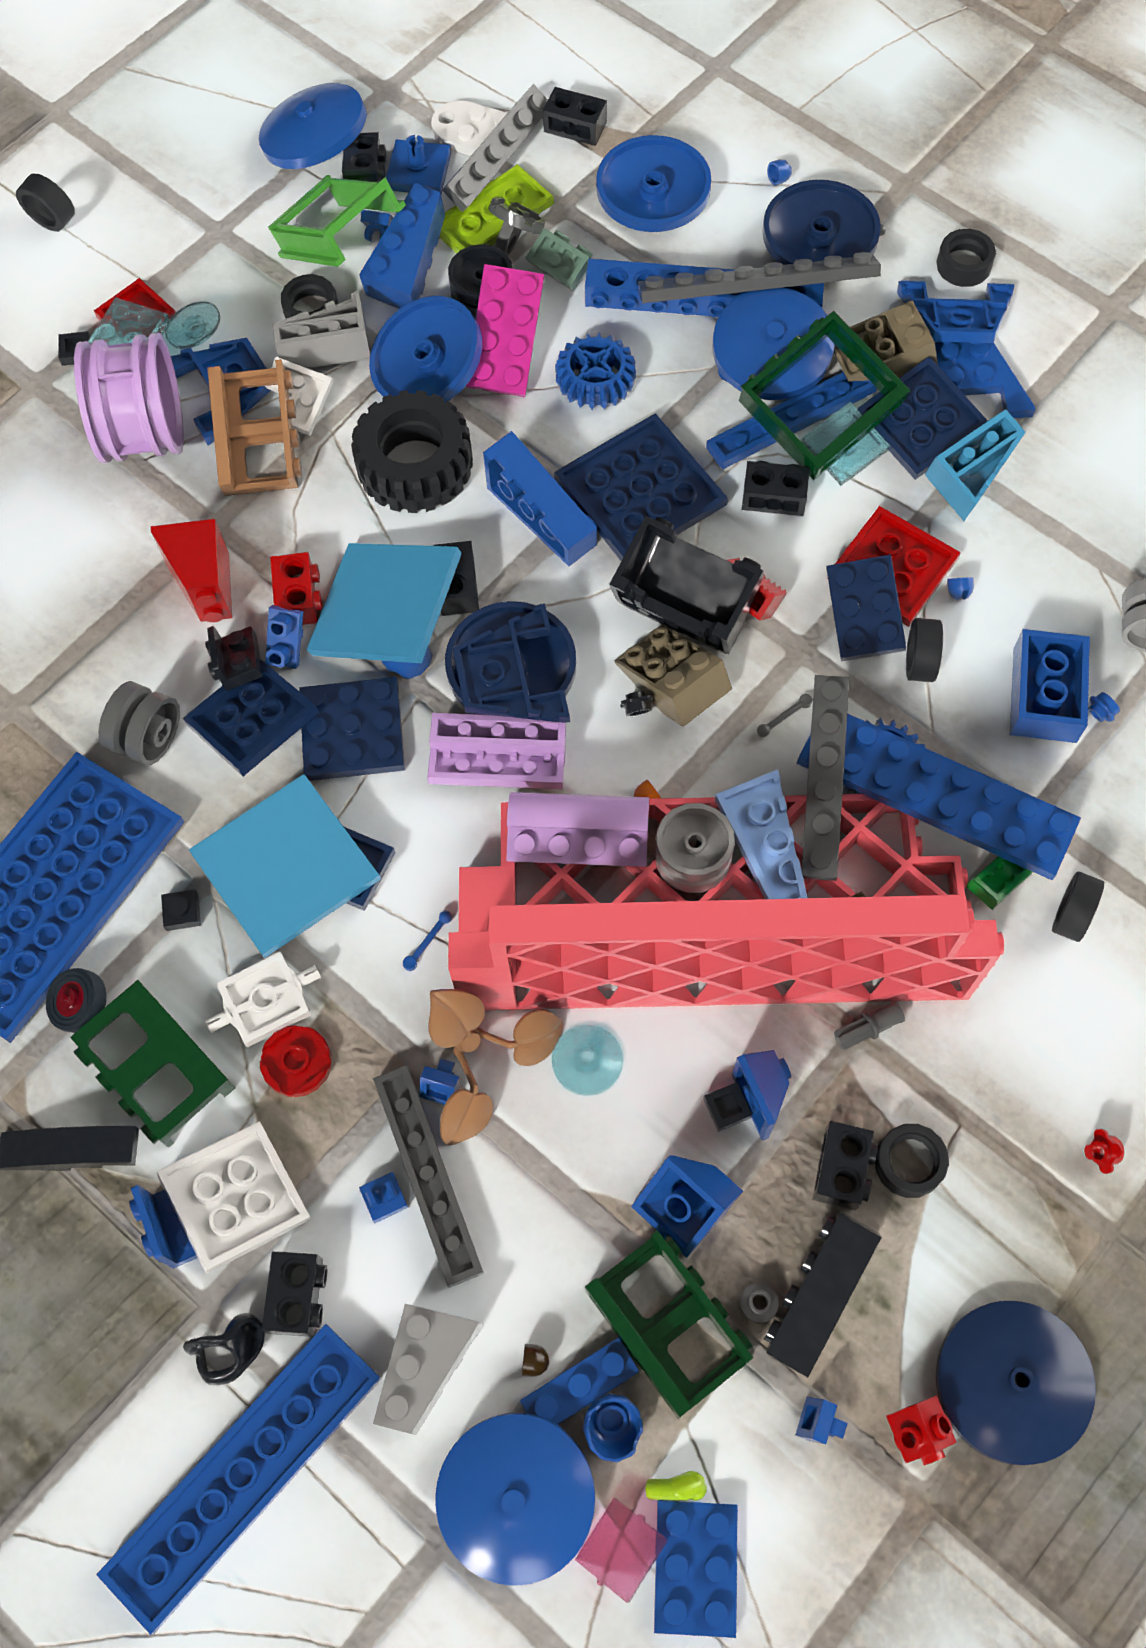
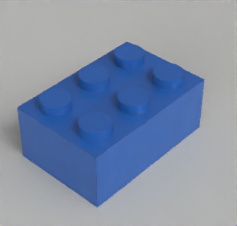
(1050, 686)

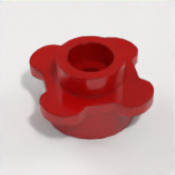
(1112, 1148)

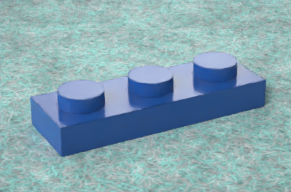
(582, 1384)

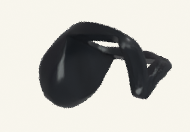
(241, 1338)

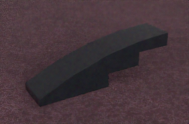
(68, 1148)

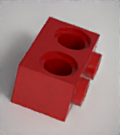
(290, 589)

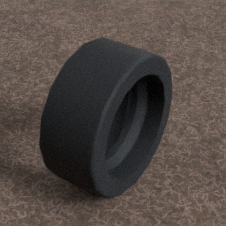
(45, 202)
(972, 241)
(306, 286)
(924, 650)
(1078, 906)
(931, 1141)

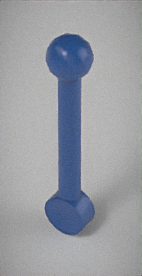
(410, 962)

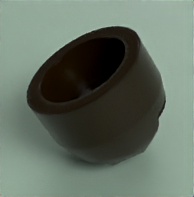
(534, 1360)

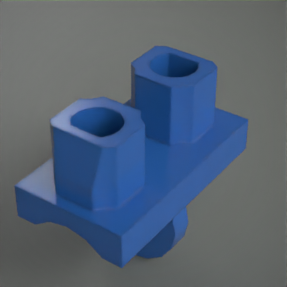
(284, 637)

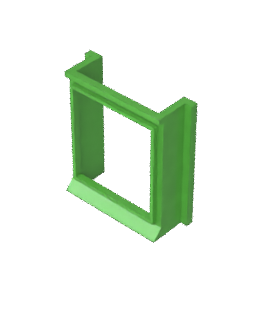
(317, 244)

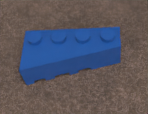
(405, 251)
(538, 499)

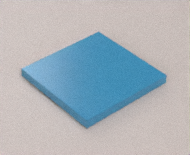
(384, 602)
(284, 865)

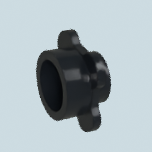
(637, 703)

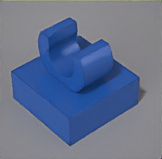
(374, 222)
(438, 1083)
(383, 1197)
(818, 1421)

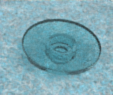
(193, 325)
(592, 1076)

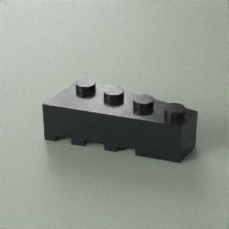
(823, 1292)

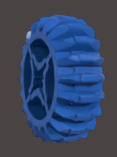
(596, 381)

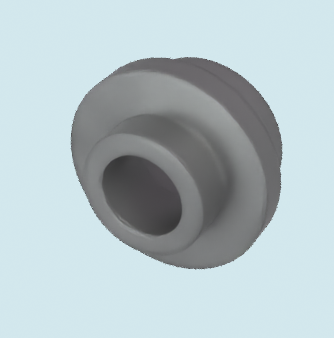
(748, 1308)

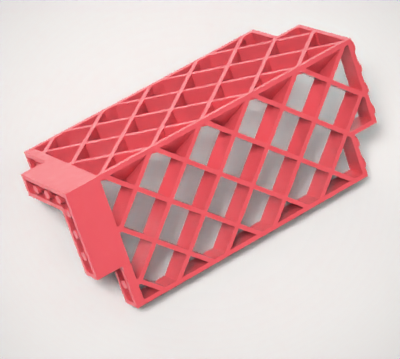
(726, 943)

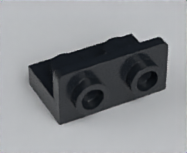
(233, 657)

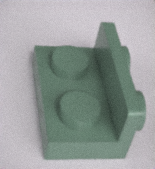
(558, 258)

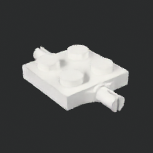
(263, 999)

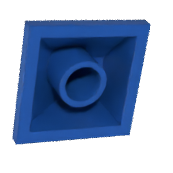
(764, 1087)
(686, 1200)

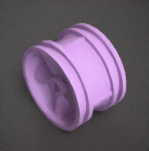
(128, 398)

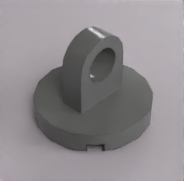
(515, 218)

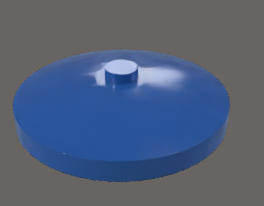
(312, 126)
(653, 183)
(763, 325)
(426, 348)
(515, 1499)

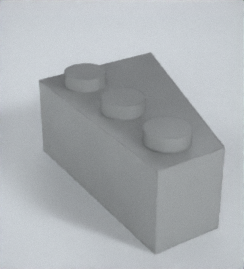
(325, 336)
(421, 1364)

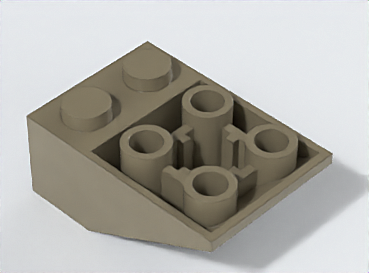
(896, 338)
(676, 673)

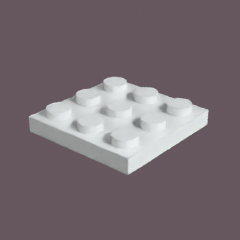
(233, 1197)

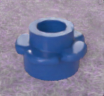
(1103, 707)

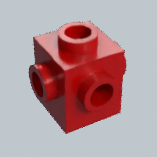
(922, 1431)

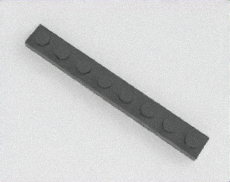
(751, 279)

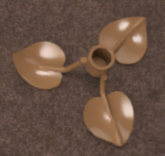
(454, 1024)

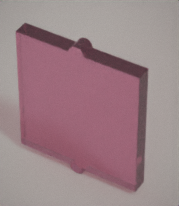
(621, 1550)

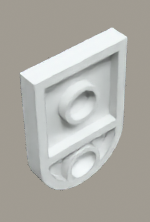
(469, 125)

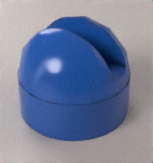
(779, 171)
(960, 587)

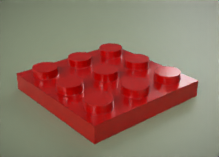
(917, 558)

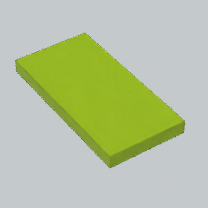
(477, 224)

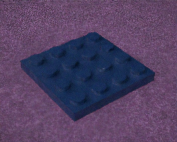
(637, 477)

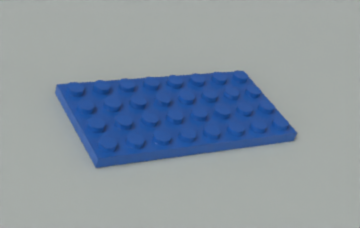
(67, 875)

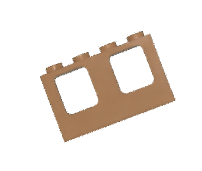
(234, 434)

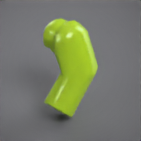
(681, 1487)

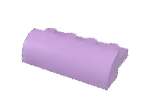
(496, 751)
(577, 829)

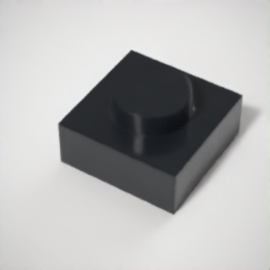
(67, 344)
(180, 910)
(727, 1106)

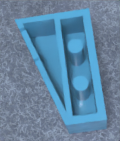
(973, 462)

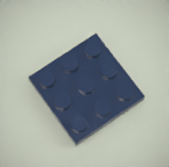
(928, 420)
(251, 719)
(354, 730)

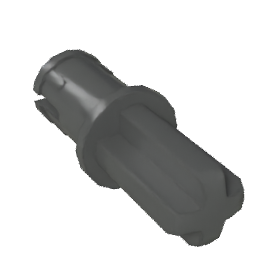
(869, 1025)

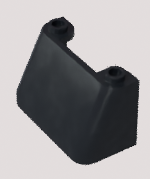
(686, 585)

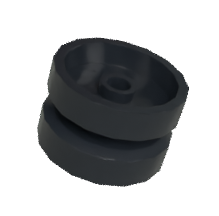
(467, 271)

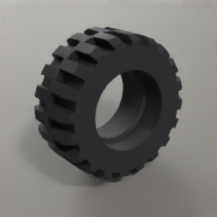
(412, 419)

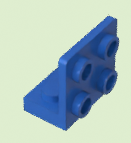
(164, 1233)

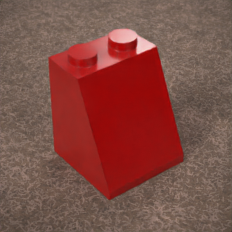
(199, 565)

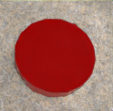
(295, 1061)

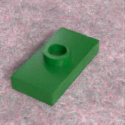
(997, 881)

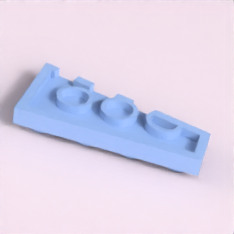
(764, 835)

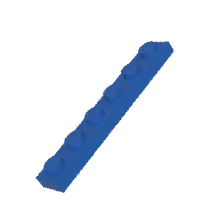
(794, 413)

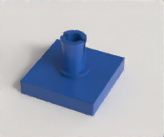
(418, 163)

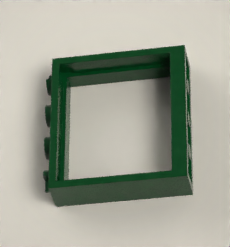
(860, 355)

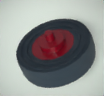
(75, 999)

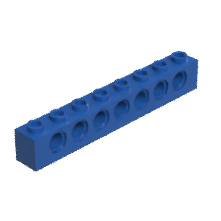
(615, 286)

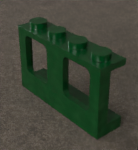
(165, 1045)
(650, 1337)

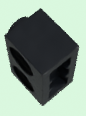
(575, 116)
(364, 159)
(774, 493)
(464, 581)
(836, 1163)
(283, 1294)

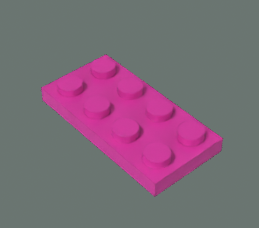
(508, 328)

